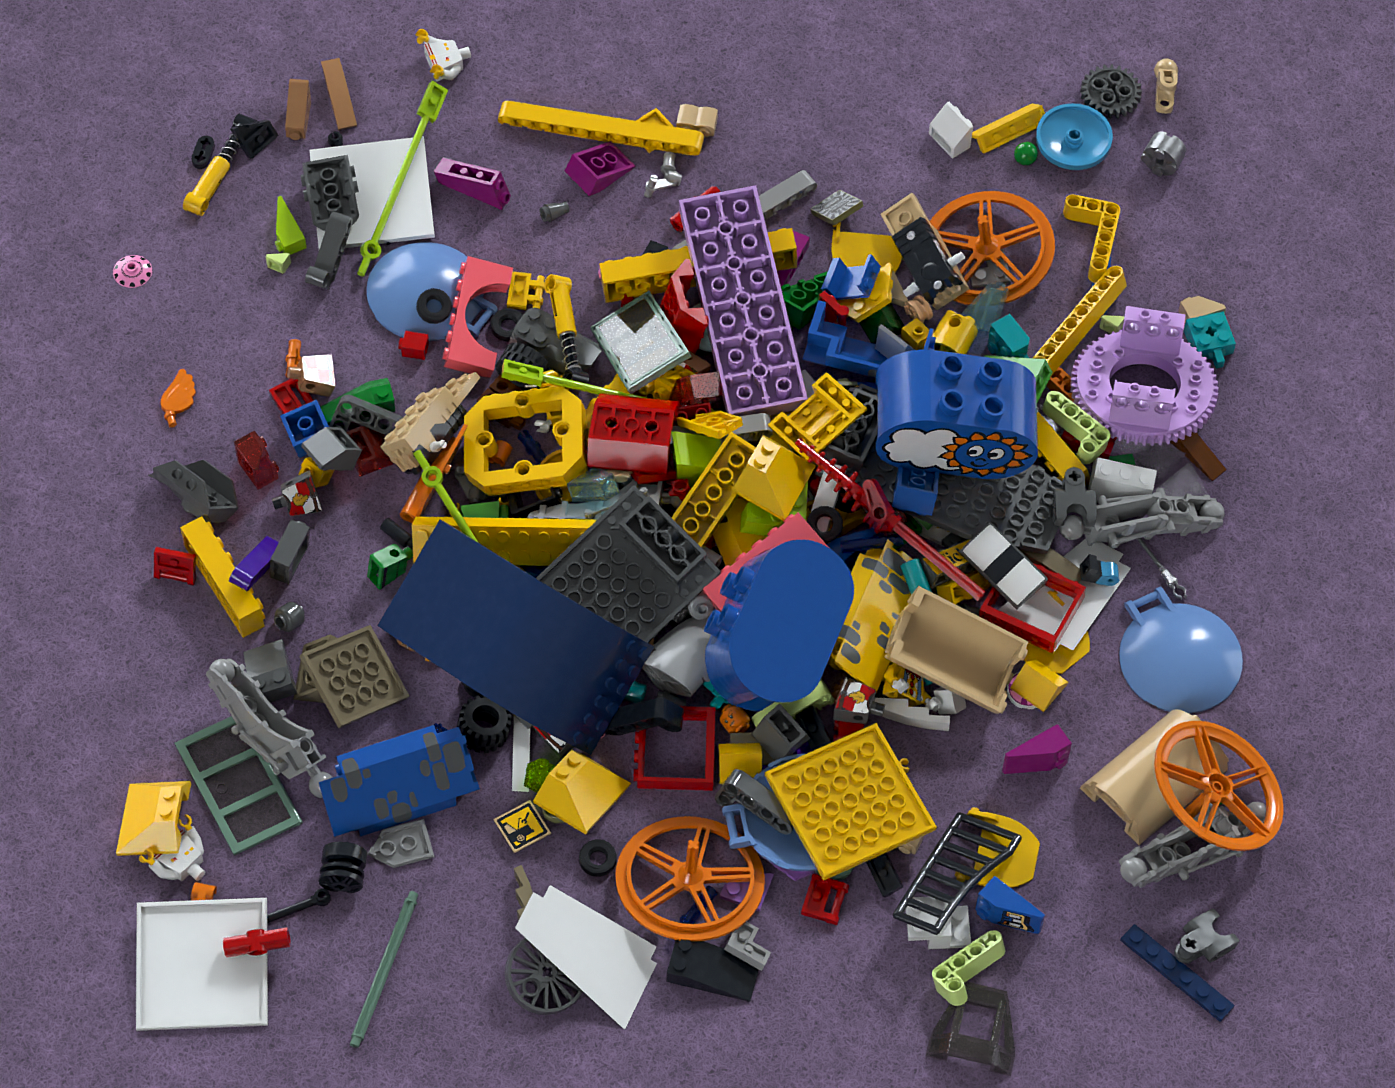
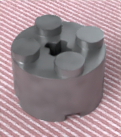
(1163, 154)

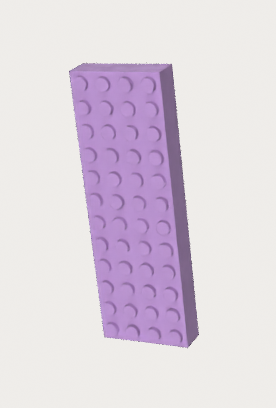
(743, 302)

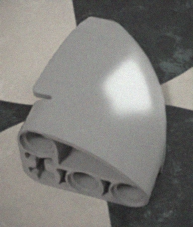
(680, 658)

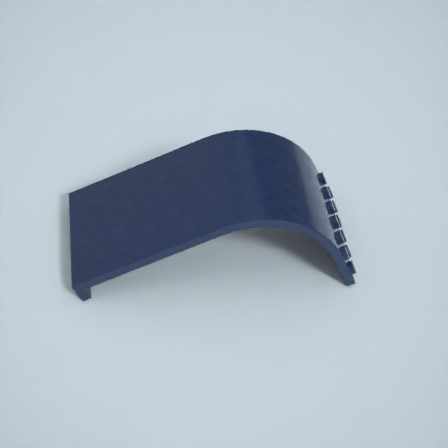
(514, 638)

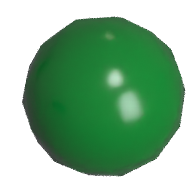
(1025, 153)

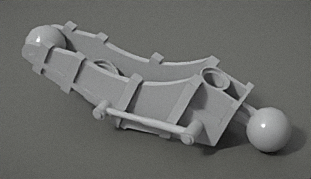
(596, 509)
(1165, 515)
(263, 727)
(1171, 855)

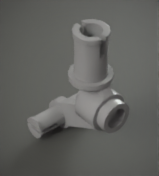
(671, 177)

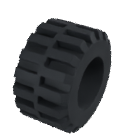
(523, 354)
(484, 738)

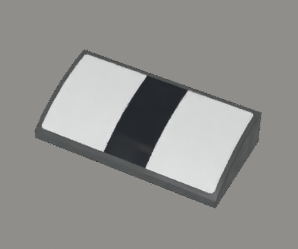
(1003, 565)

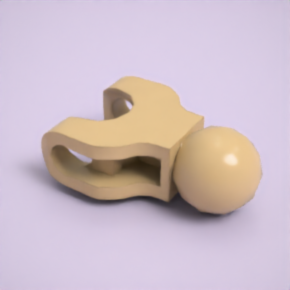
(1167, 76)

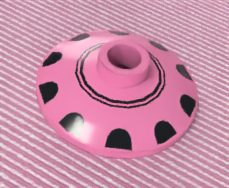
(132, 277)

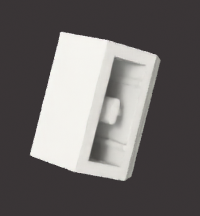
(951, 130)

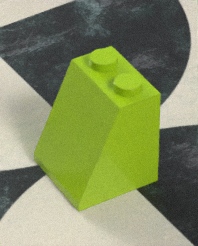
(692, 454)

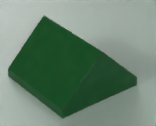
(887, 317)

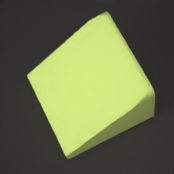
(278, 262)
(1111, 323)

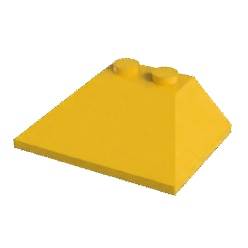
(819, 417)
(773, 478)
(580, 791)
(152, 818)

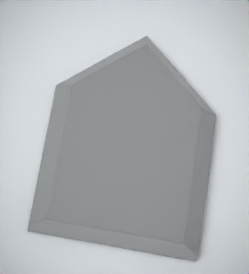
(403, 844)

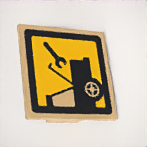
(522, 826)

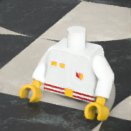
(442, 56)
(179, 864)

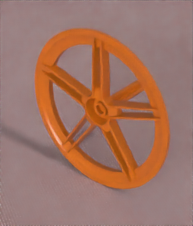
(988, 246)
(1217, 786)
(689, 877)

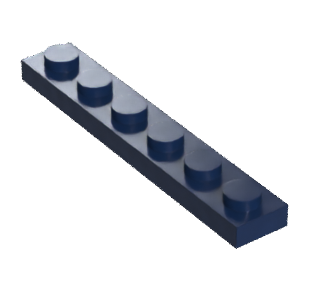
(1177, 972)

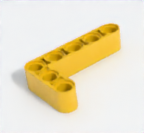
(1097, 213)

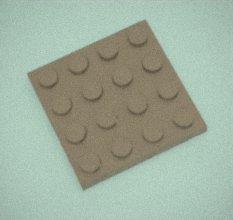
(354, 676)

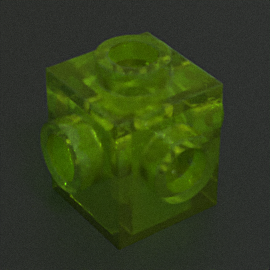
(536, 773)

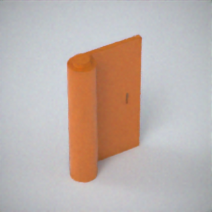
(421, 493)

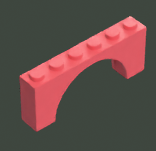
(463, 350)
(793, 529)

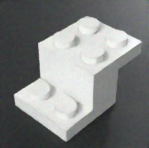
(954, 933)

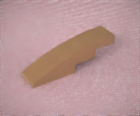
(338, 93)

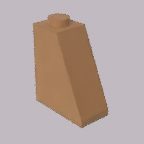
(297, 109)

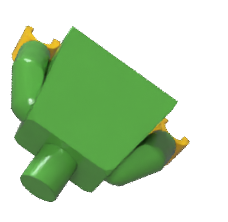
(485, 510)

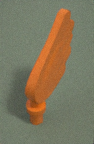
(178, 397)

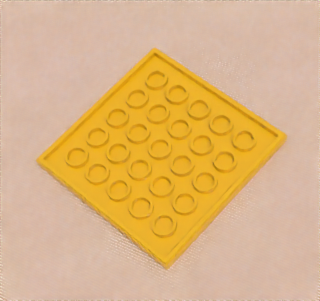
(850, 801)

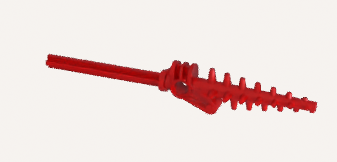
(872, 498)

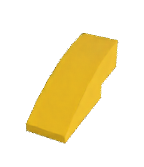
(954, 593)

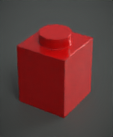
(414, 345)

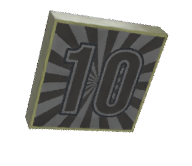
(837, 207)

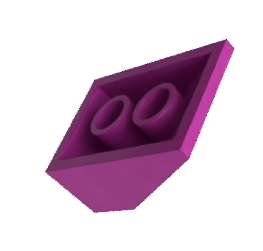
(598, 167)
(1040, 753)

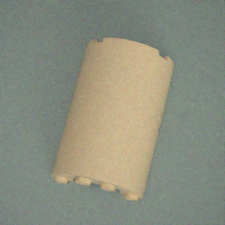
(955, 649)
(1130, 780)

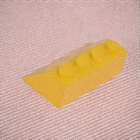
(1056, 452)

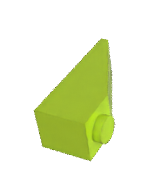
(288, 233)

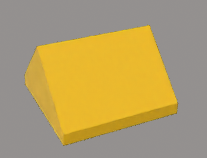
(1038, 684)
(739, 756)

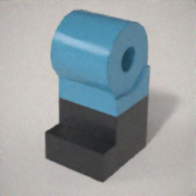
(1098, 571)

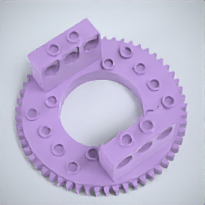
(1137, 410)

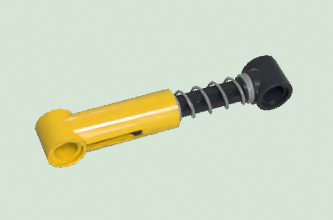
(199, 198)
(559, 290)

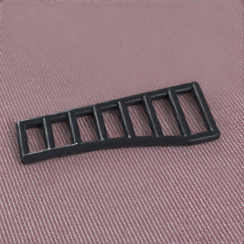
(964, 888)

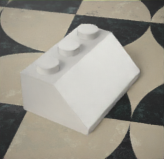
(1120, 479)

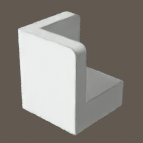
(950, 701)

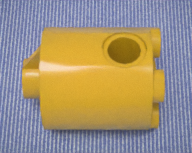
(955, 333)

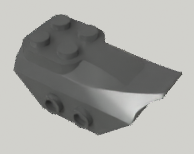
(330, 189)
(539, 332)
(201, 488)

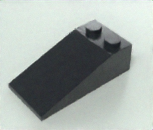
(711, 970)

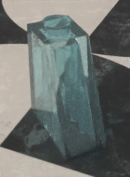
(988, 306)
(593, 486)

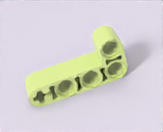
(1078, 423)
(818, 698)
(965, 964)

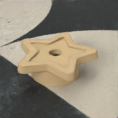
(620, 476)

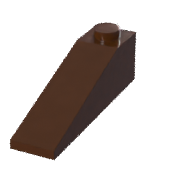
(1200, 455)

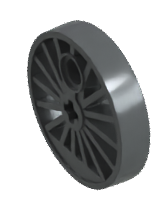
(540, 983)

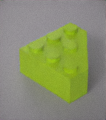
(760, 522)

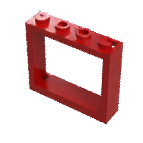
(1026, 631)
(692, 714)

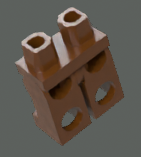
(503, 386)

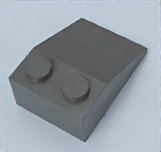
(272, 669)

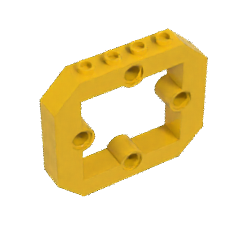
(511, 405)

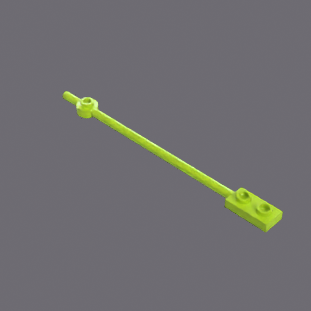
(428, 110)
(534, 376)
(432, 470)

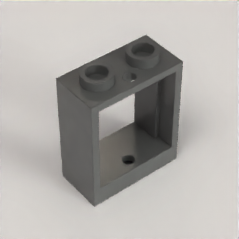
(289, 551)

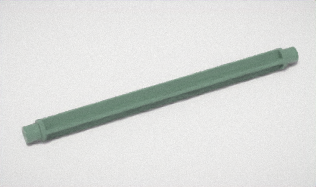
(383, 970)

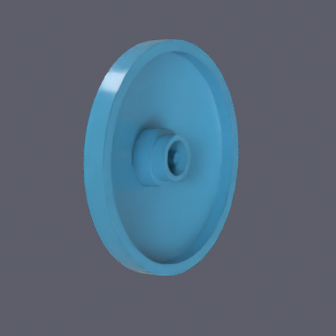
(1074, 136)

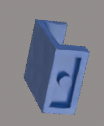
(851, 282)

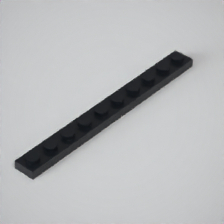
(880, 866)

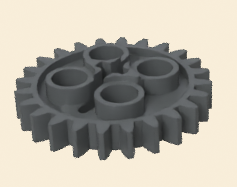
(1114, 86)

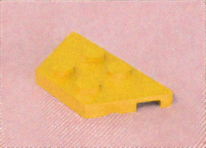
(880, 296)
(712, 424)

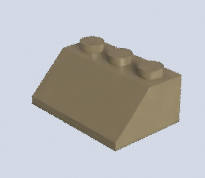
(305, 687)

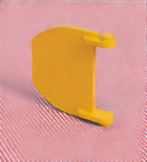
(855, 248)
(1063, 657)
(1017, 868)

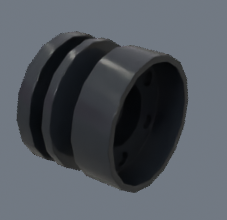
(342, 867)

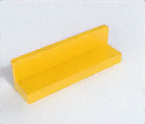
(1008, 127)

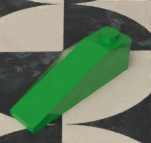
(802, 300)
(375, 392)

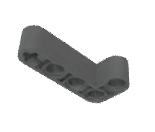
(330, 251)
(354, 414)
(755, 798)

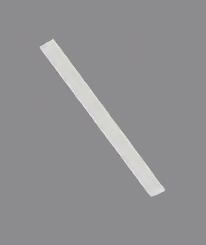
(521, 755)

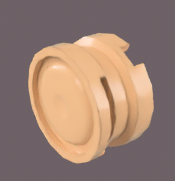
(918, 308)

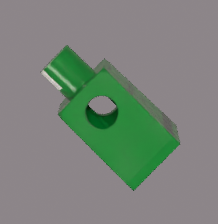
(388, 564)

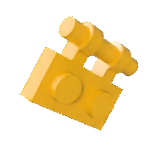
(519, 291)

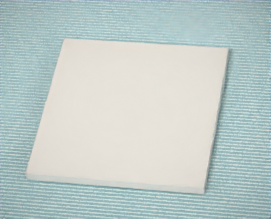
(376, 172)
(184, 969)

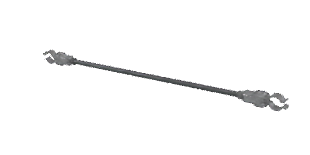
(1170, 579)

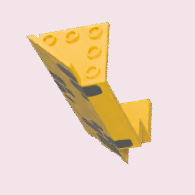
(876, 605)

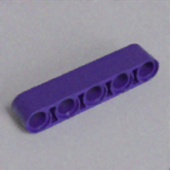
(254, 564)

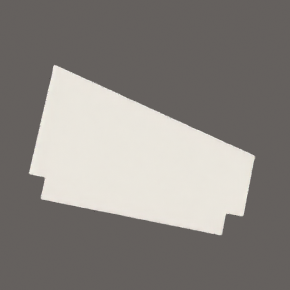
(1048, 614)
(590, 950)

